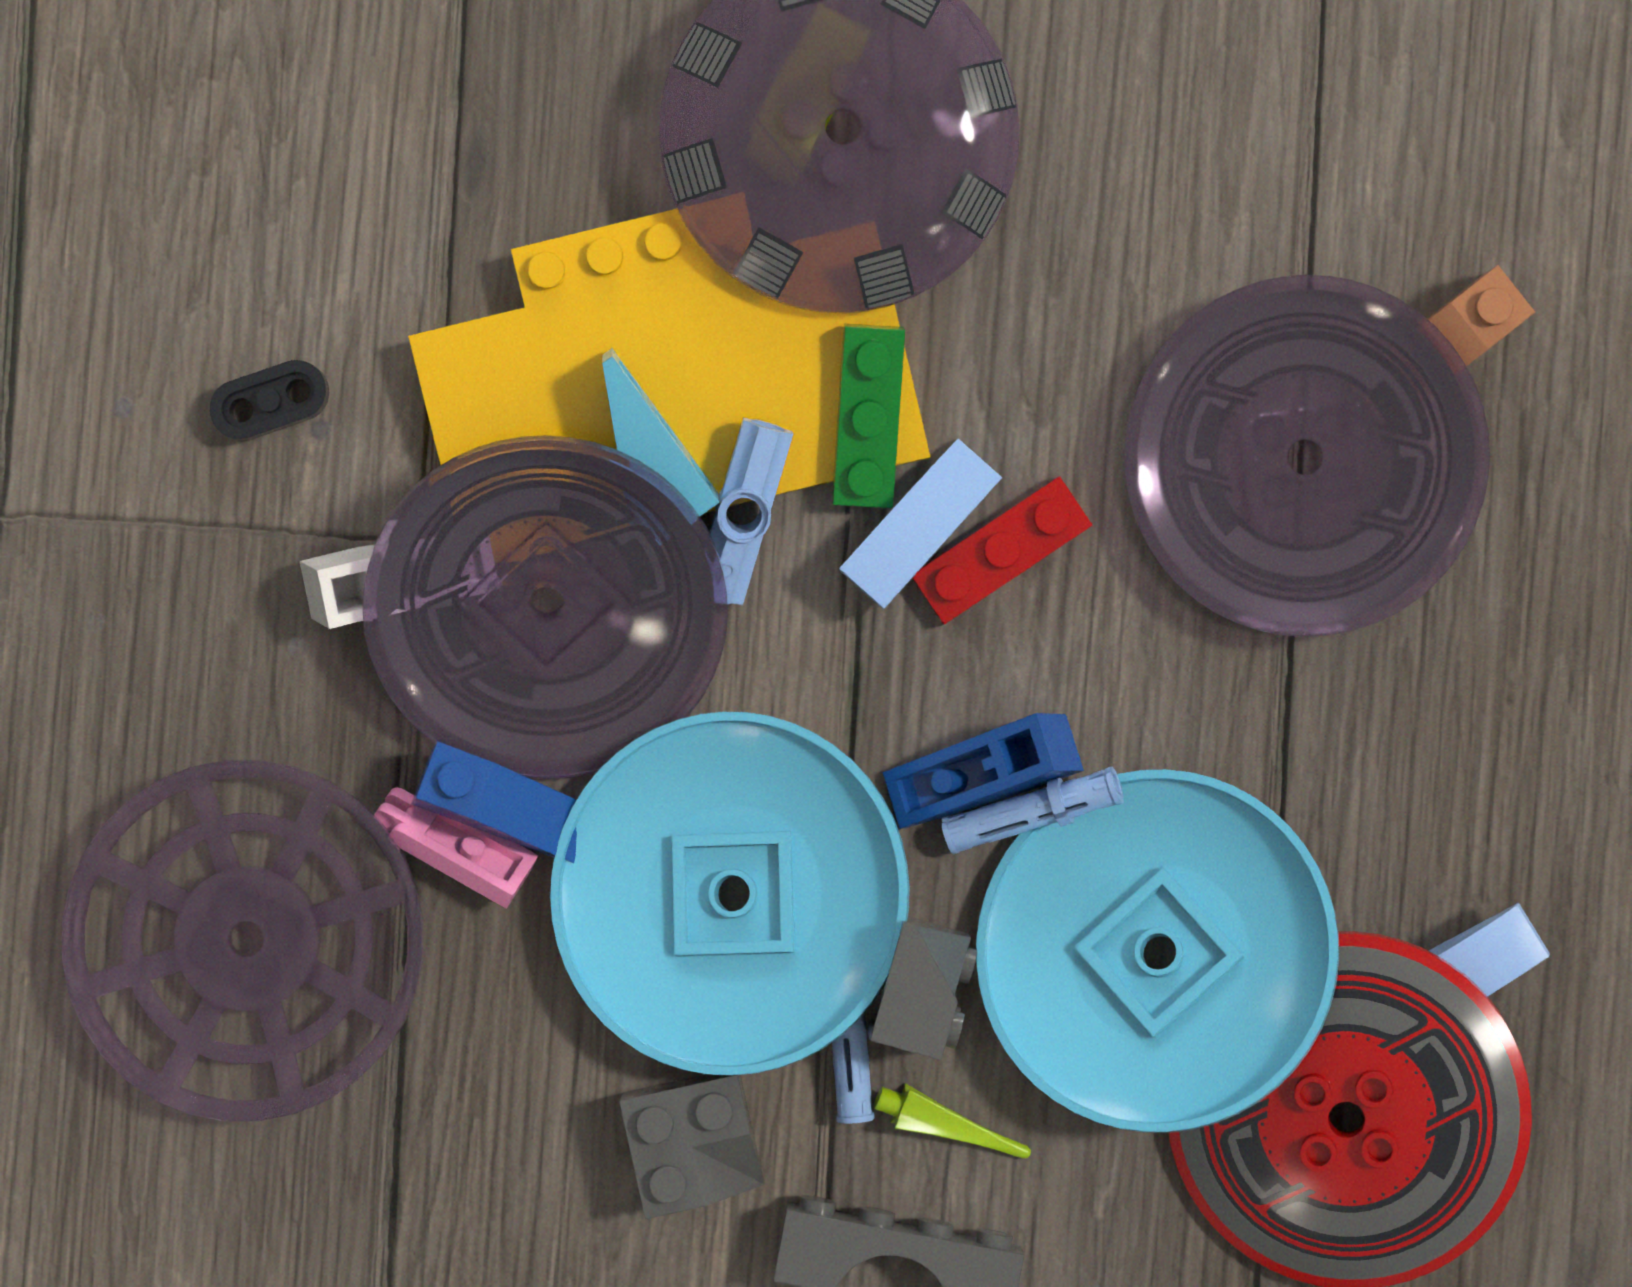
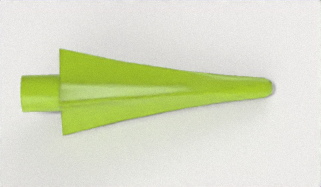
(923, 1115)

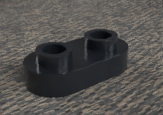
(270, 398)

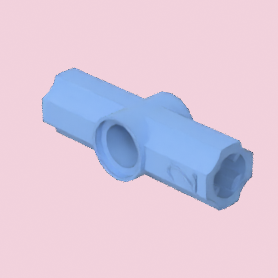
(754, 475)

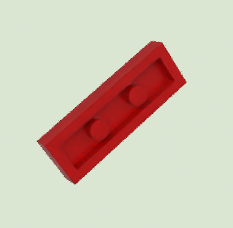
(1001, 550)

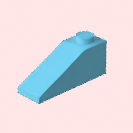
(648, 437)

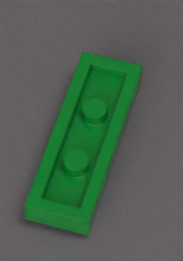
(868, 415)

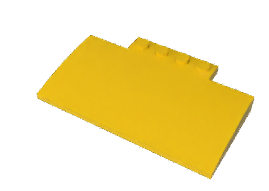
(682, 330)

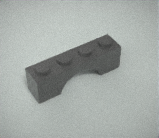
(825, 1244)

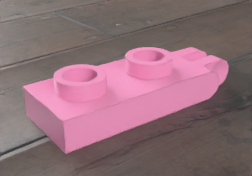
(460, 851)

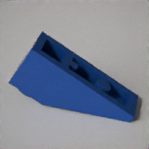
(984, 769)
(494, 800)

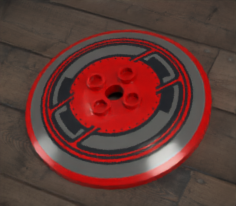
(1436, 1142)

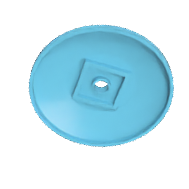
(645, 911)
(1176, 1042)

